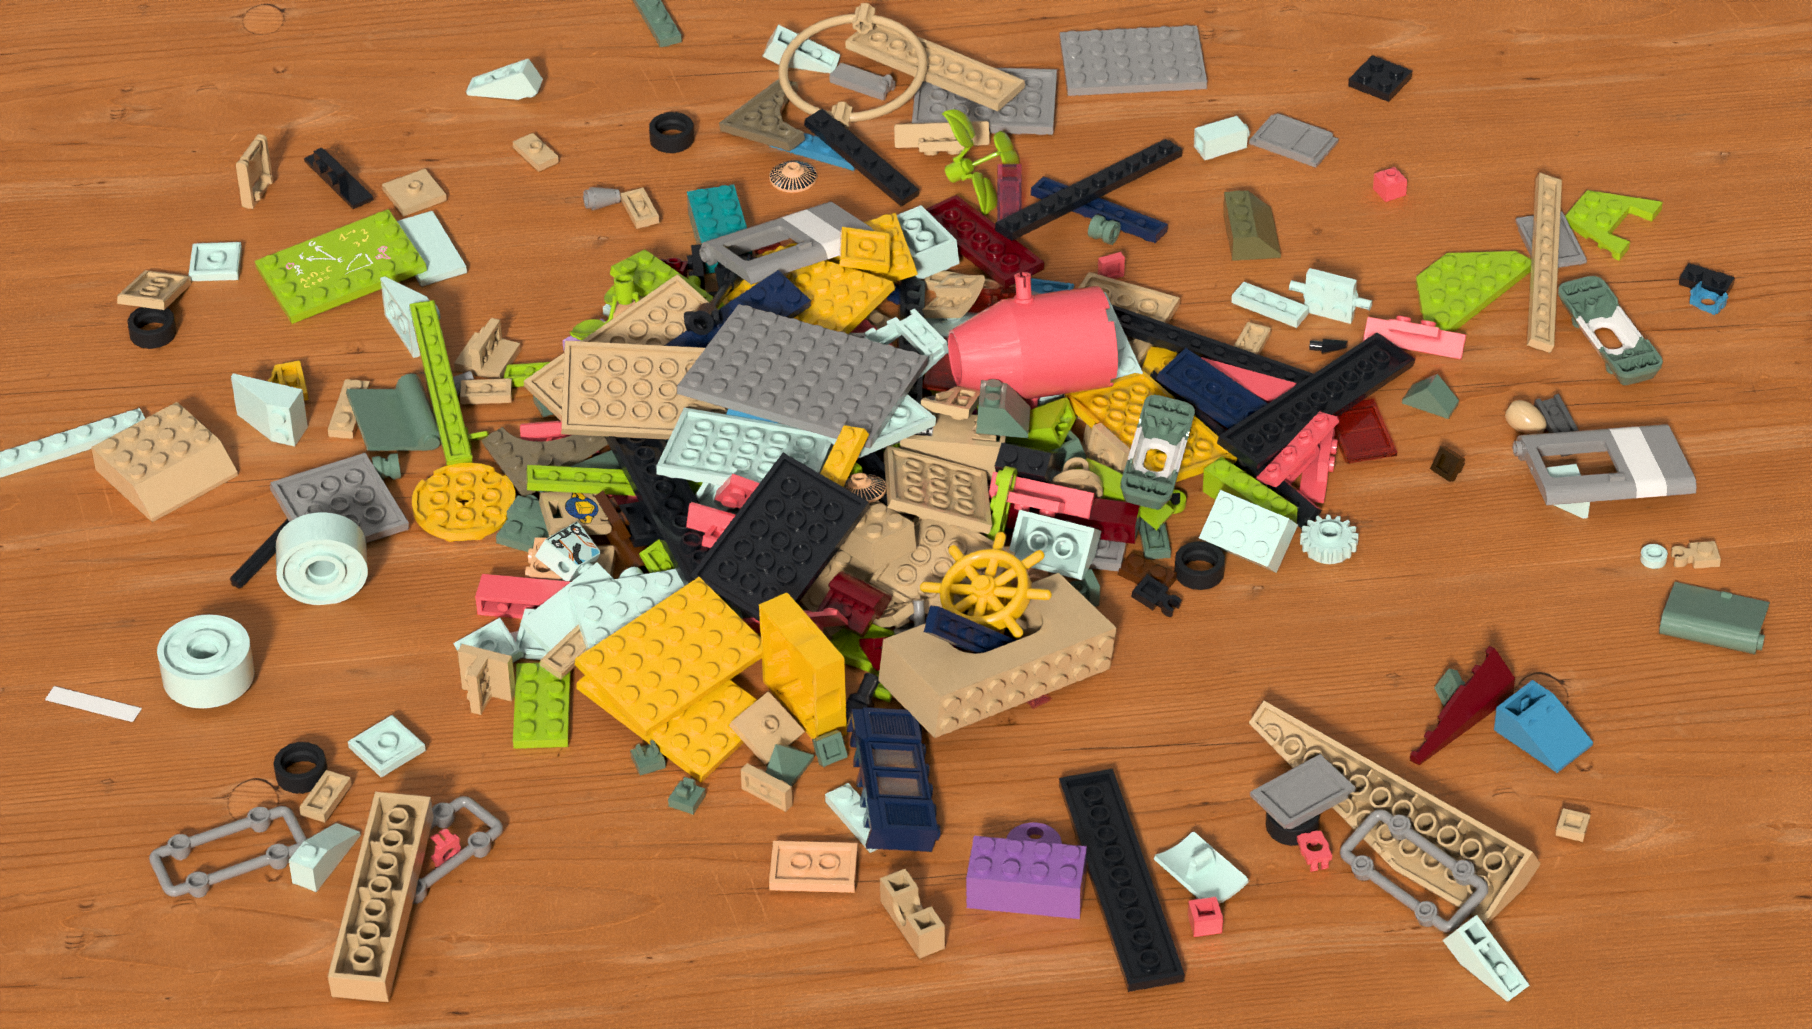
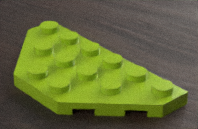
(1466, 283)

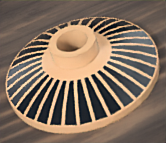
(793, 176)
(866, 486)

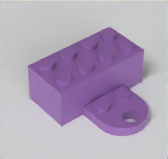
(1027, 873)

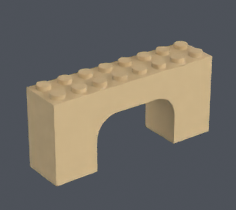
(952, 689)

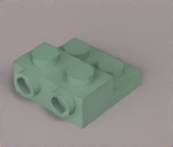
(523, 524)

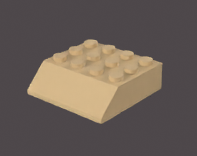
(164, 461)

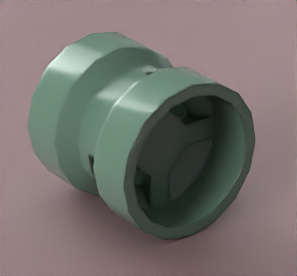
(1104, 229)
(387, 467)

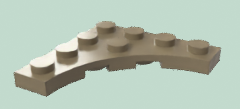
(762, 119)
(515, 453)

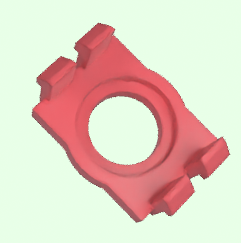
(442, 847)
(1311, 857)

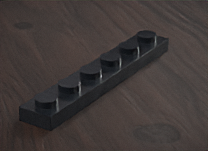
(861, 157)

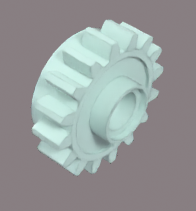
(1329, 540)

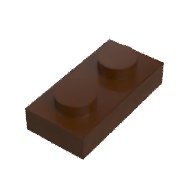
(1136, 568)

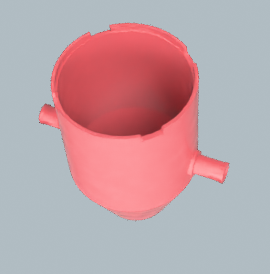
(1038, 343)

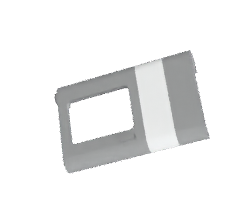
(814, 230)
(1644, 456)

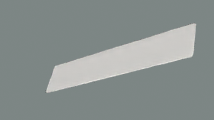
(93, 704)

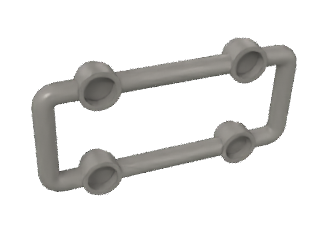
(478, 843)
(198, 883)
(1425, 911)

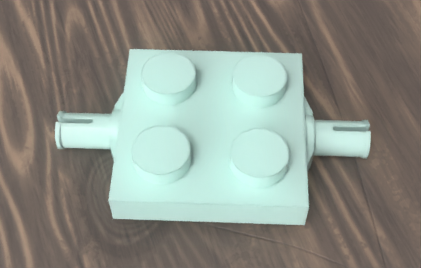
(1330, 295)

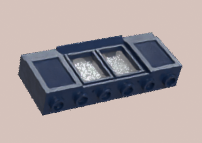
(893, 780)

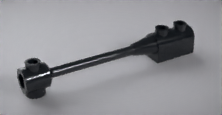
(707, 314)

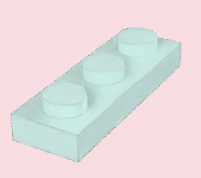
(1270, 304)
(846, 805)

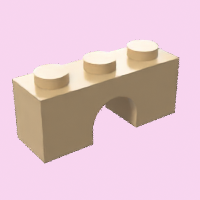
(919, 926)

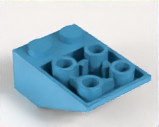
(1541, 726)

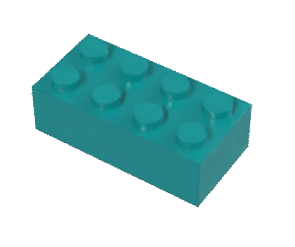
(714, 214)

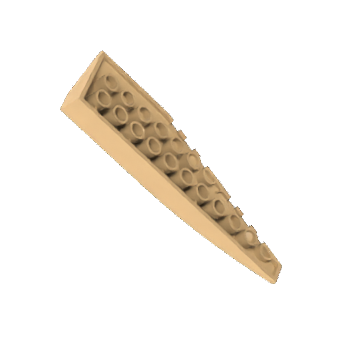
(1496, 859)

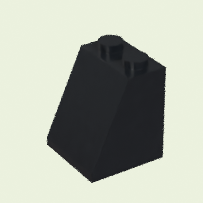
(1030, 461)

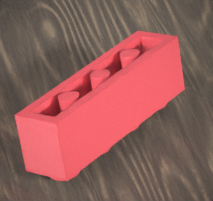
(1261, 385)
(511, 595)

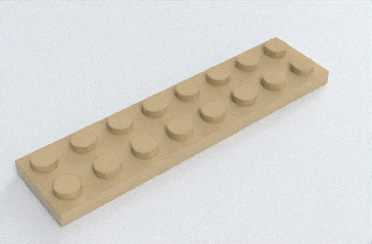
(944, 67)

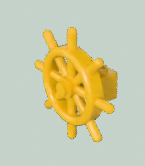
(991, 598)

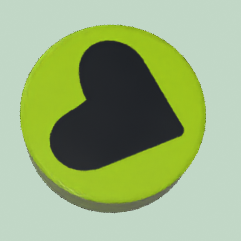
(1177, 501)

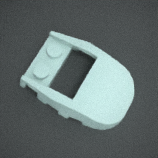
(917, 333)

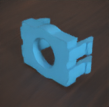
(1699, 294)

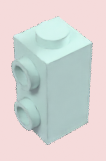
(1221, 137)

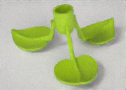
(962, 167)
(621, 291)

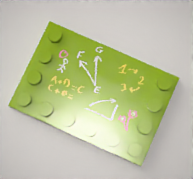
(340, 266)

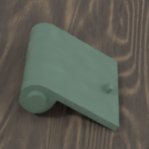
(396, 417)
(1714, 618)

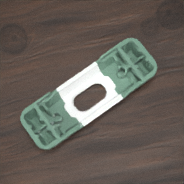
(1596, 307)
(1161, 426)

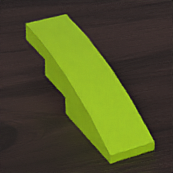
(1112, 491)

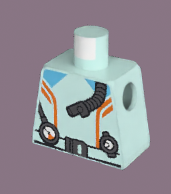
(569, 552)

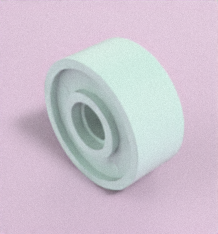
(321, 558)
(205, 661)

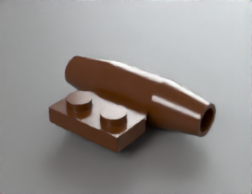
(619, 534)

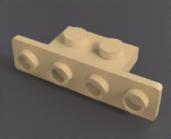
(936, 136)

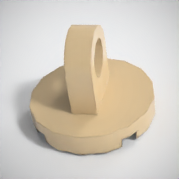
(1079, 479)

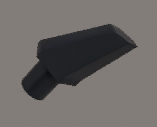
(1328, 345)

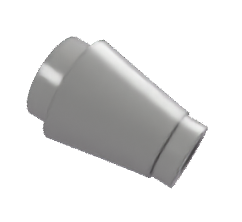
(597, 198)

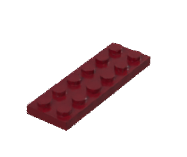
(982, 244)

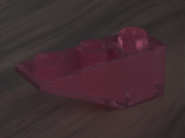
(1008, 189)

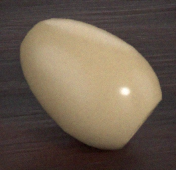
(1525, 418)

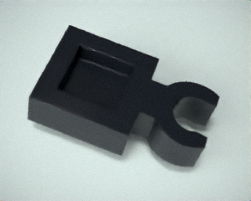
(1154, 594)

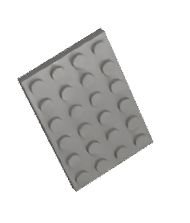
(1132, 60)
(1026, 113)

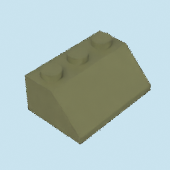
(1249, 227)

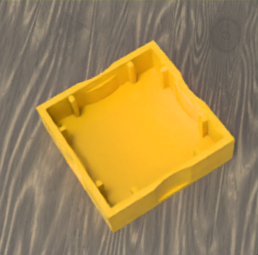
(802, 667)

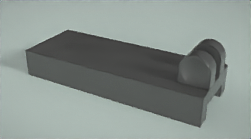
(1556, 415)

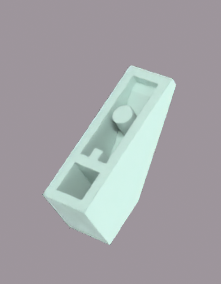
(806, 57)
(508, 82)
(321, 855)
(1485, 959)

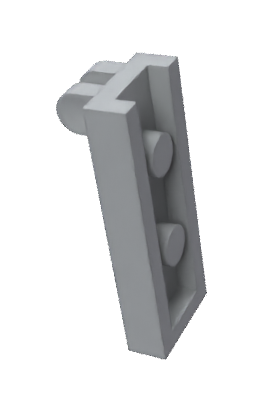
(862, 81)

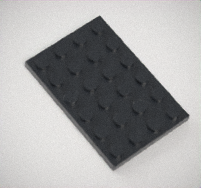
(780, 537)

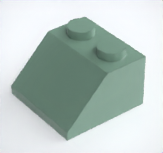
(1002, 410)

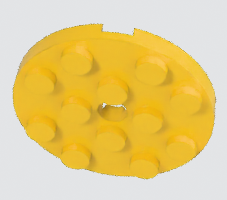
(439, 508)

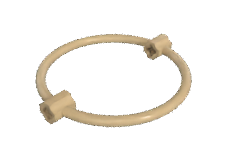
(863, 22)

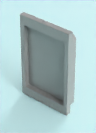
(1294, 139)
(1569, 248)
(1303, 792)

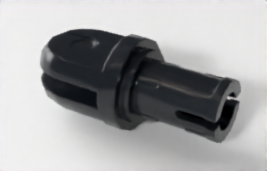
(864, 695)

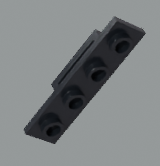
(338, 178)

